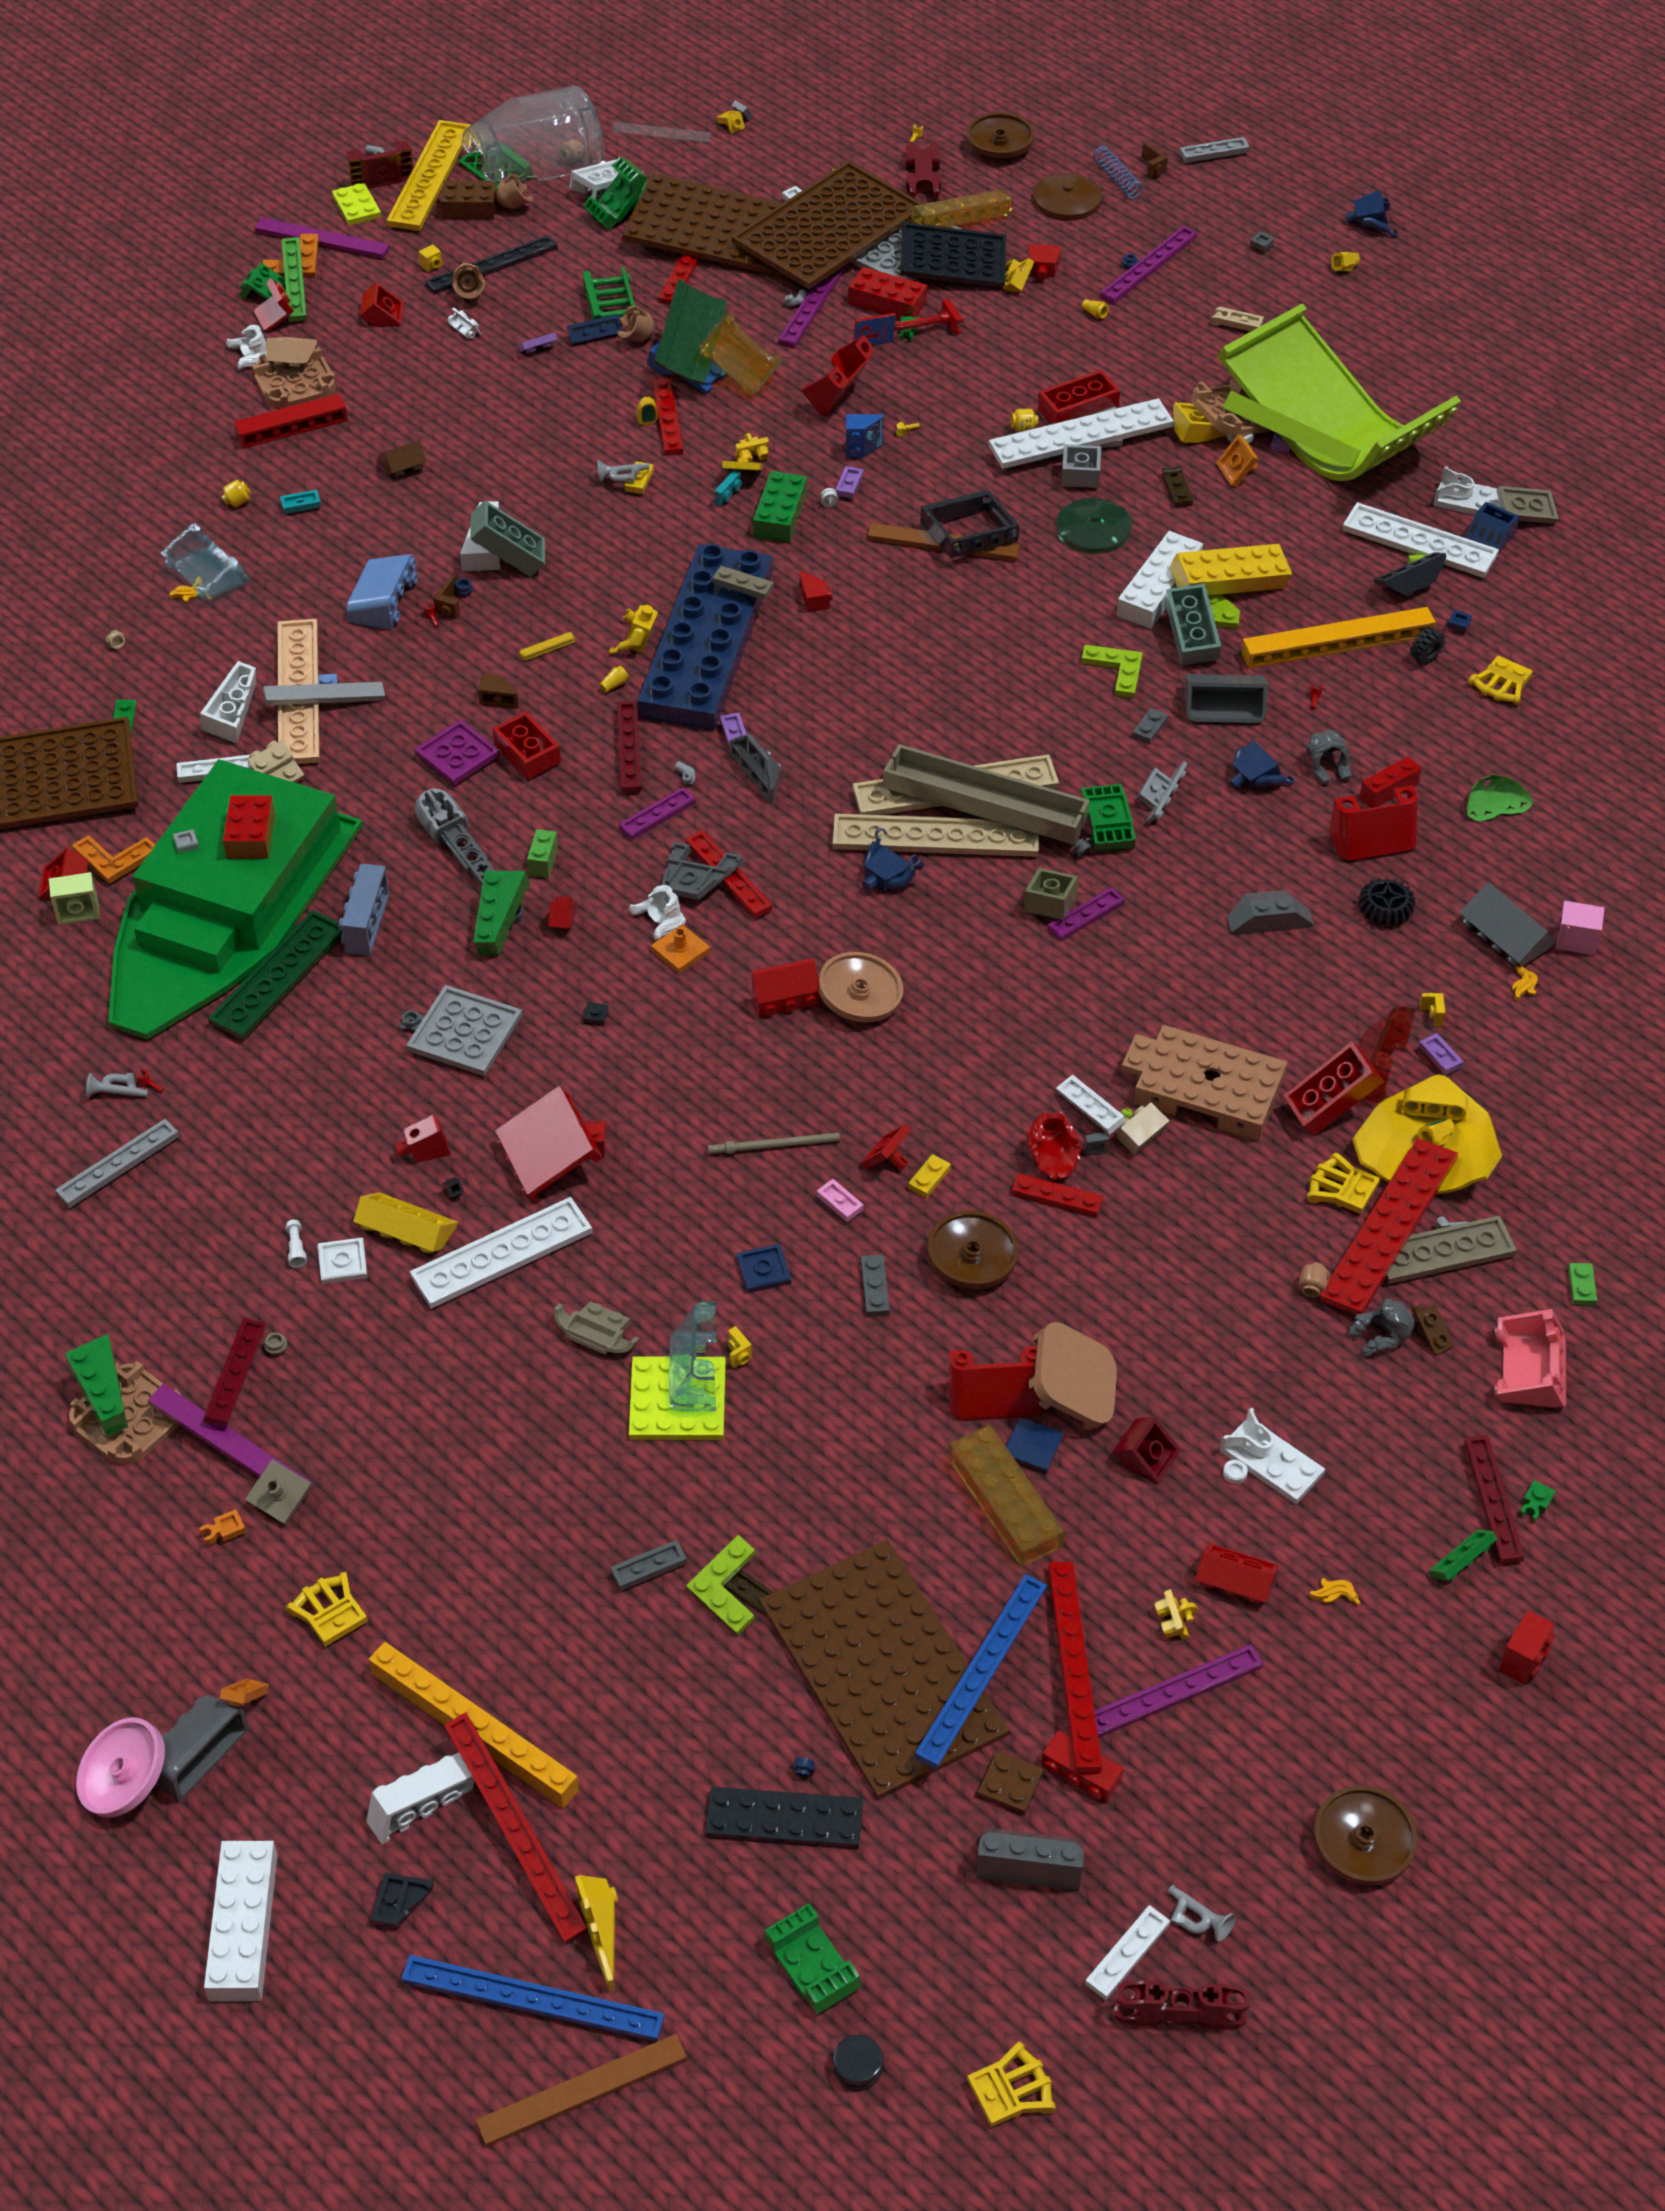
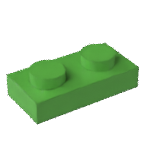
(1582, 1284)

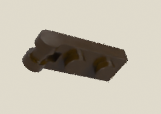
(1177, 487)

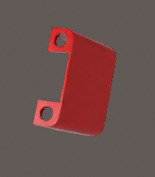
(848, 365)
(1374, 830)

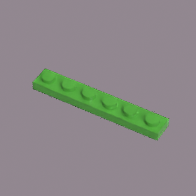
(294, 278)

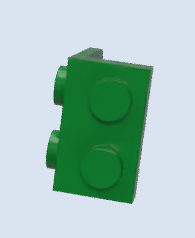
(258, 280)

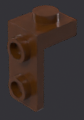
(1156, 161)
(444, 602)
(1432, 1327)

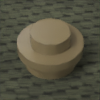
(275, 1343)

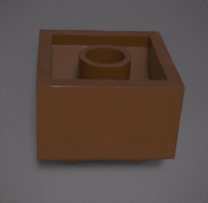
(403, 458)

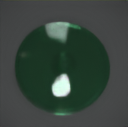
(1093, 525)

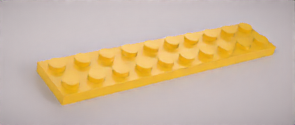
(428, 176)

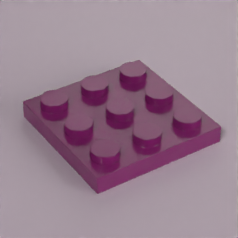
(457, 752)

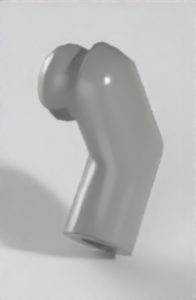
(374, 150)
(795, 301)
(687, 771)

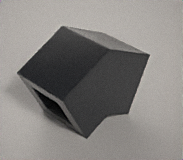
(451, 1184)

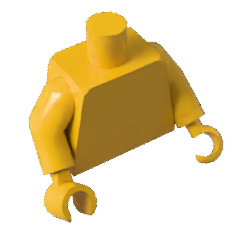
(641, 628)

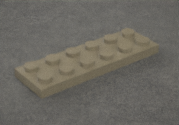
(1452, 1249)

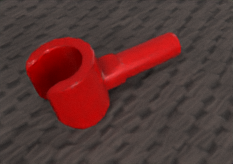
(431, 613)
(1315, 693)
(146, 1081)

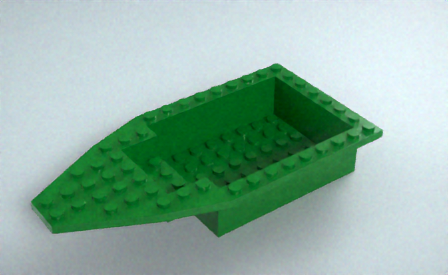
(212, 919)

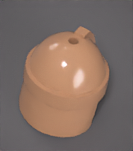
(510, 195)
(473, 275)
(639, 326)

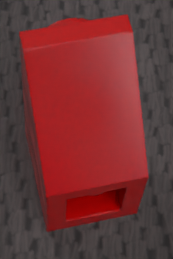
(562, 912)

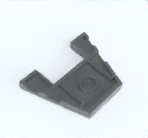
(696, 879)

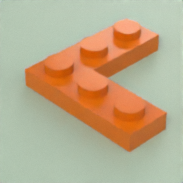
(309, 254)
(114, 867)

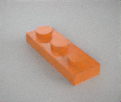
(243, 1692)

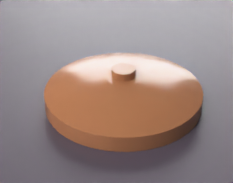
(860, 987)

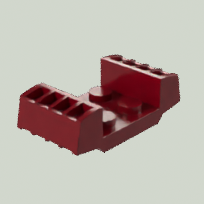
(381, 168)

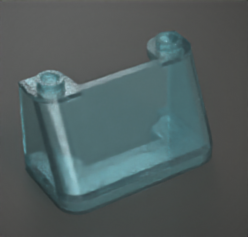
(204, 564)
(692, 1378)

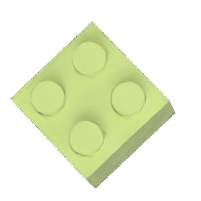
(74, 898)

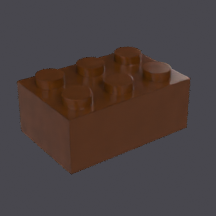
(468, 199)

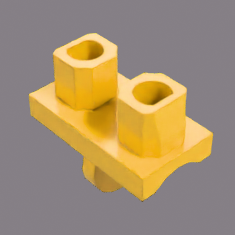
(752, 446)
(1170, 1606)

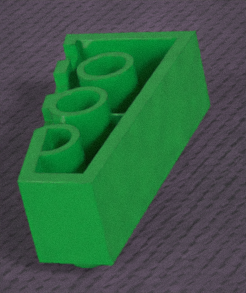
(499, 902)
(97, 1378)

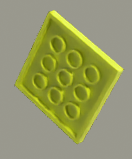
(650, 1407)

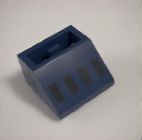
(1493, 526)

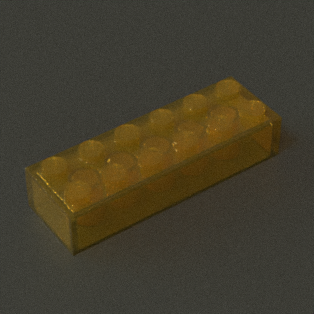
(1006, 1495)

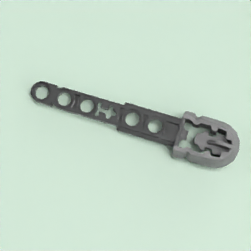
(453, 832)

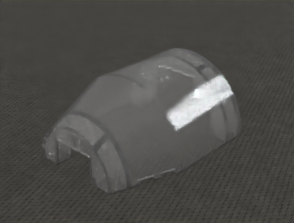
(538, 135)

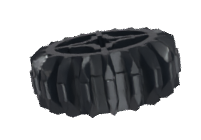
(1386, 902)

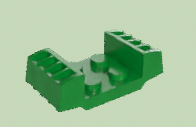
(619, 195)
(1109, 818)
(811, 1959)

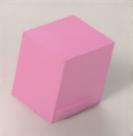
(1580, 928)

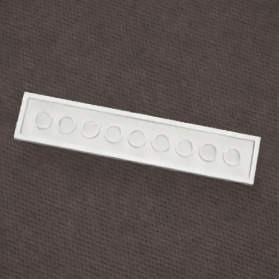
(1087, 430)

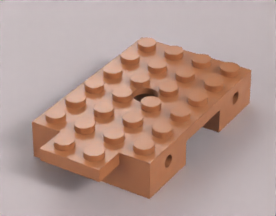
(1174, 1076)

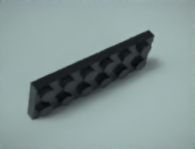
(784, 1817)

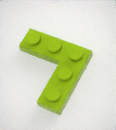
(1126, 661)
(710, 1581)

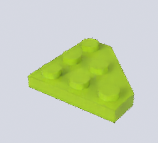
(1224, 612)

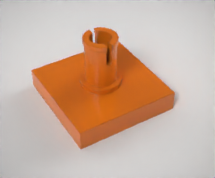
(1237, 461)
(680, 949)

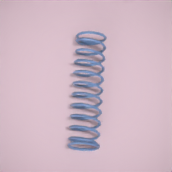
(1121, 166)

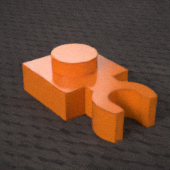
(226, 1526)

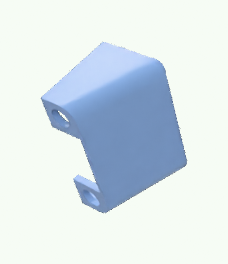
(378, 591)

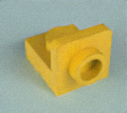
(732, 119)
(1435, 1004)
(740, 1348)

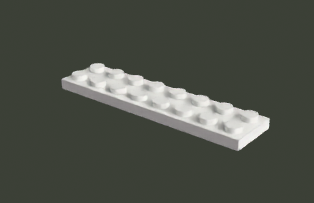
(1419, 539)
(500, 1252)

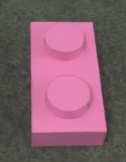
(840, 1200)

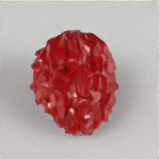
(1054, 1145)

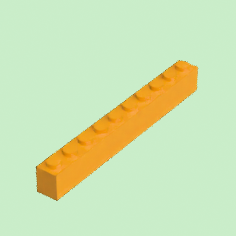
(1336, 637)
(502, 1743)

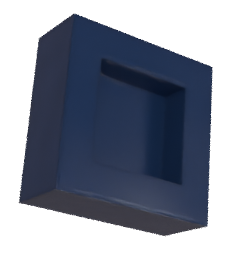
(1459, 621)

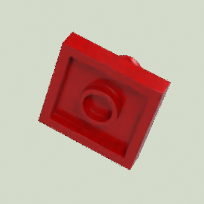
(887, 1148)

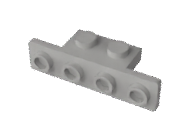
(1157, 790)

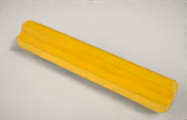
(547, 646)

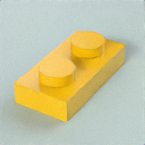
(641, 480)
(929, 1176)

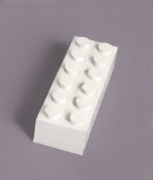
(1146, 594)
(241, 1921)

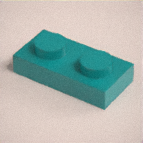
(728, 488)
(300, 501)

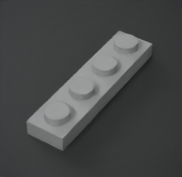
(1214, 150)

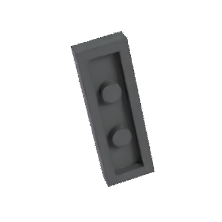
(875, 1285)
(648, 1565)

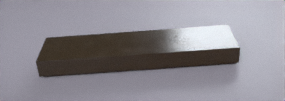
(748, 1590)

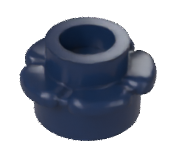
(1129, 260)
(463, 586)
(803, 1766)

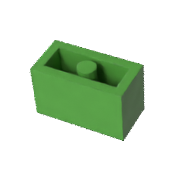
(542, 853)

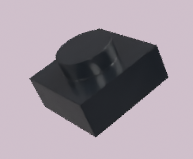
(595, 1014)

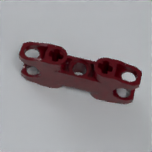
(923, 161)
(1204, 2006)

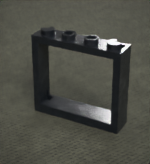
(965, 506)

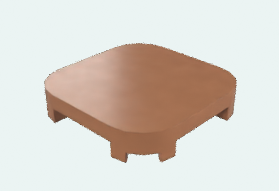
(292, 385)
(1210, 404)
(1074, 1375)
(145, 1424)

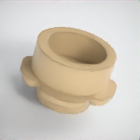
(118, 643)

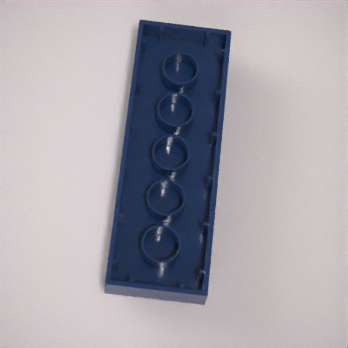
(703, 641)

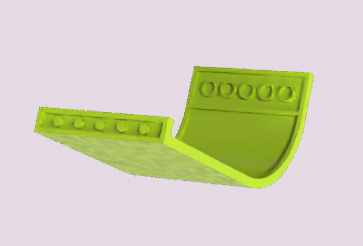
(1302, 378)

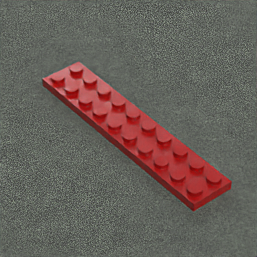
(1388, 1227)

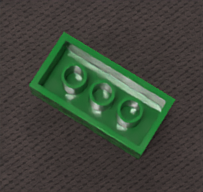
(780, 506)

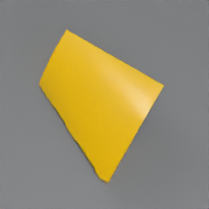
(1017, 274)

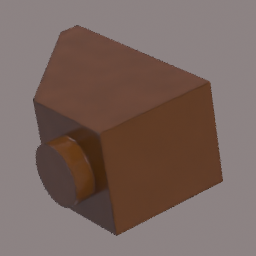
(497, 691)

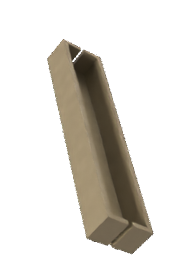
(986, 794)

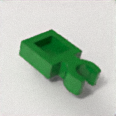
(908, 332)
(1536, 1500)

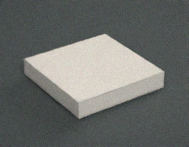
(342, 1260)

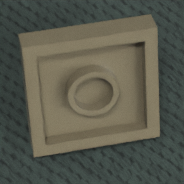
(279, 1492)

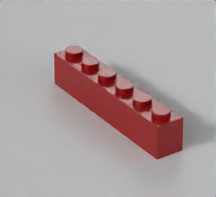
(290, 421)

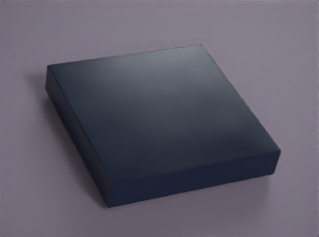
(763, 1268)
(1034, 1444)

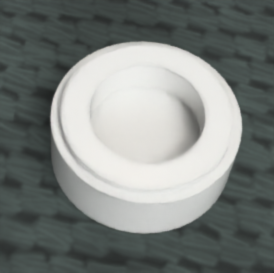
(1235, 1472)

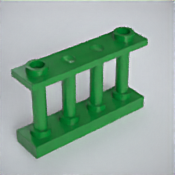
(593, 294)

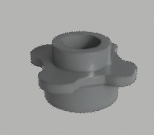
(1081, 847)
(410, 1020)

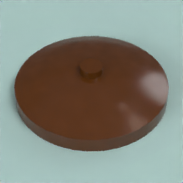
(1000, 135)
(1067, 196)
(972, 1249)
(1365, 1835)

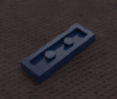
(594, 329)

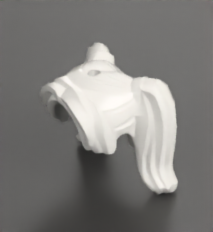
(251, 346)
(663, 909)

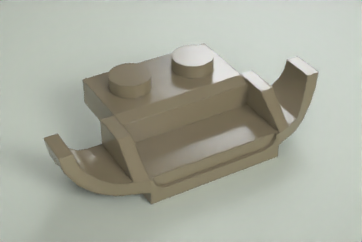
(595, 1328)

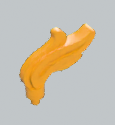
(184, 592)
(1526, 984)
(1333, 1590)

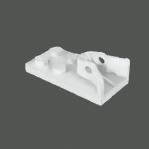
(594, 177)
(1463, 494)
(1271, 1459)

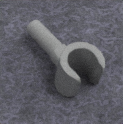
(1444, 1223)

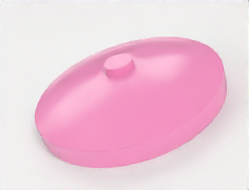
(120, 1767)

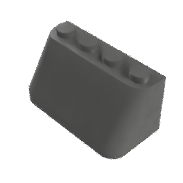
(1226, 698)
(1506, 926)
(199, 1743)
(1030, 1858)

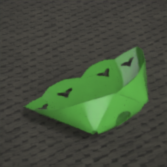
(1497, 798)

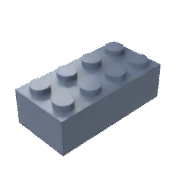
(364, 909)

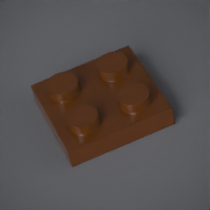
(1010, 1782)

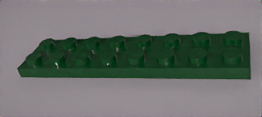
(276, 975)

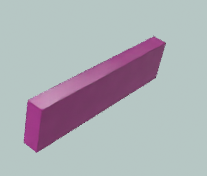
(657, 813)
(1086, 914)

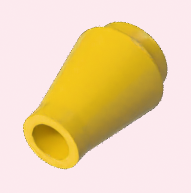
(1096, 308)
(615, 678)

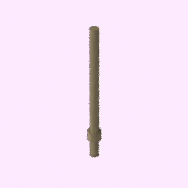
(731, 1147)

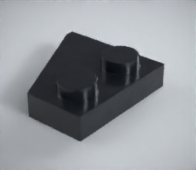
(398, 1899)

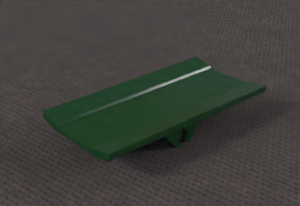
(686, 326)

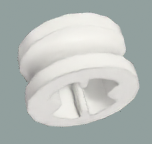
(826, 501)

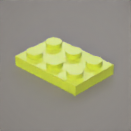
(356, 204)

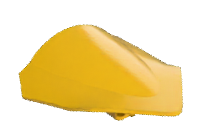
(1395, 1126)

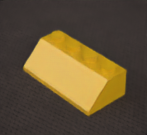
(404, 1222)

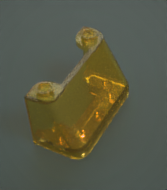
(738, 355)

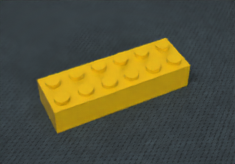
(1233, 569)

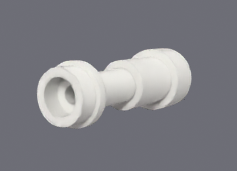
(297, 1256)

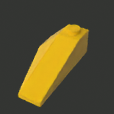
(1192, 425)
(599, 1915)

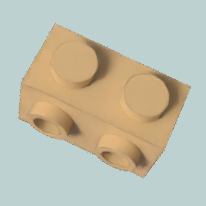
(1142, 1128)

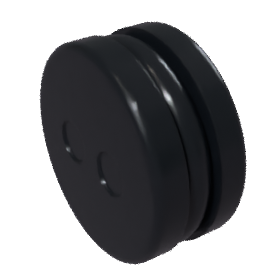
(858, 2062)

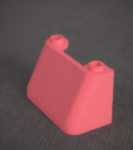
(1532, 1360)

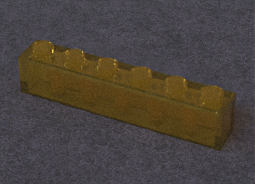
(963, 209)

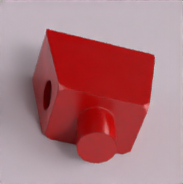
(1046, 260)
(424, 1141)

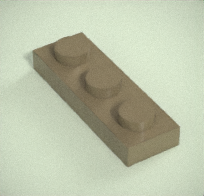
(743, 582)

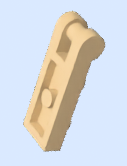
(1236, 319)

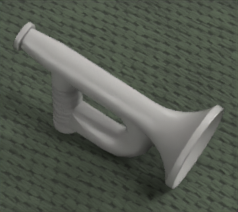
(612, 471)
(94, 1086)
(1221, 1924)

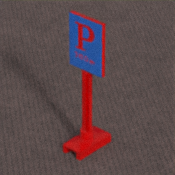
(882, 327)

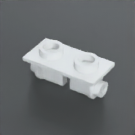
(460, 322)

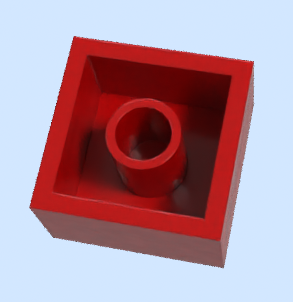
(1527, 1648)

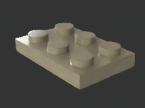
(1528, 504)

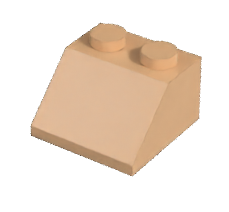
(289, 350)

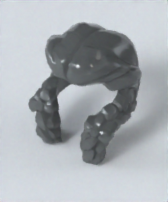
(1323, 745)
(1392, 1316)

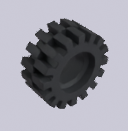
(1427, 646)

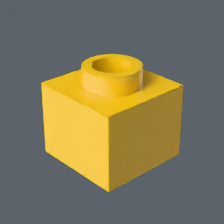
(430, 258)

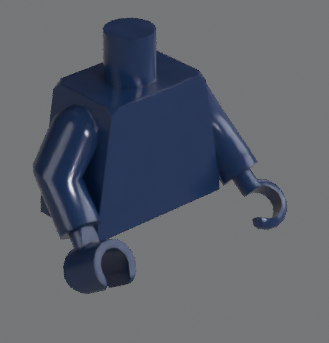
(1371, 213)
(1256, 768)
(886, 869)

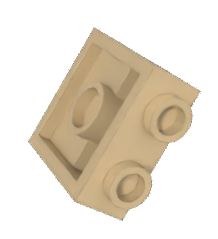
(276, 761)

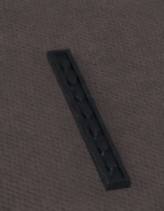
(497, 262)

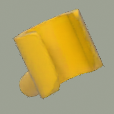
(917, 132)
(902, 428)

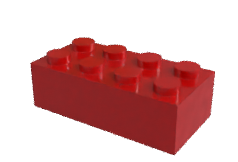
(887, 293)
(1078, 397)
(1333, 1088)

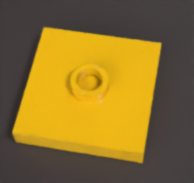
(742, 464)

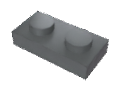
(1150, 725)

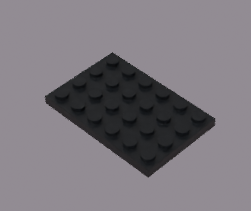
(953, 255)

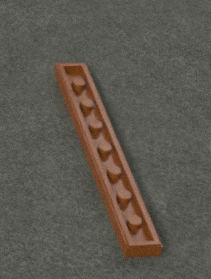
(924, 539)
(581, 2090)

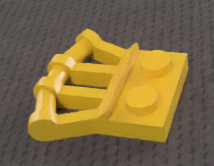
(1505, 672)
(1354, 1193)
(336, 1619)
(996, 2094)

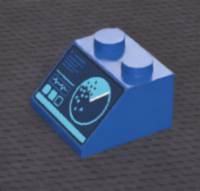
(863, 434)

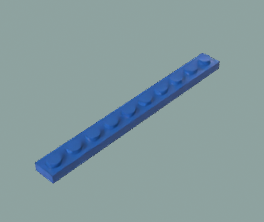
(980, 1672)
(533, 1998)

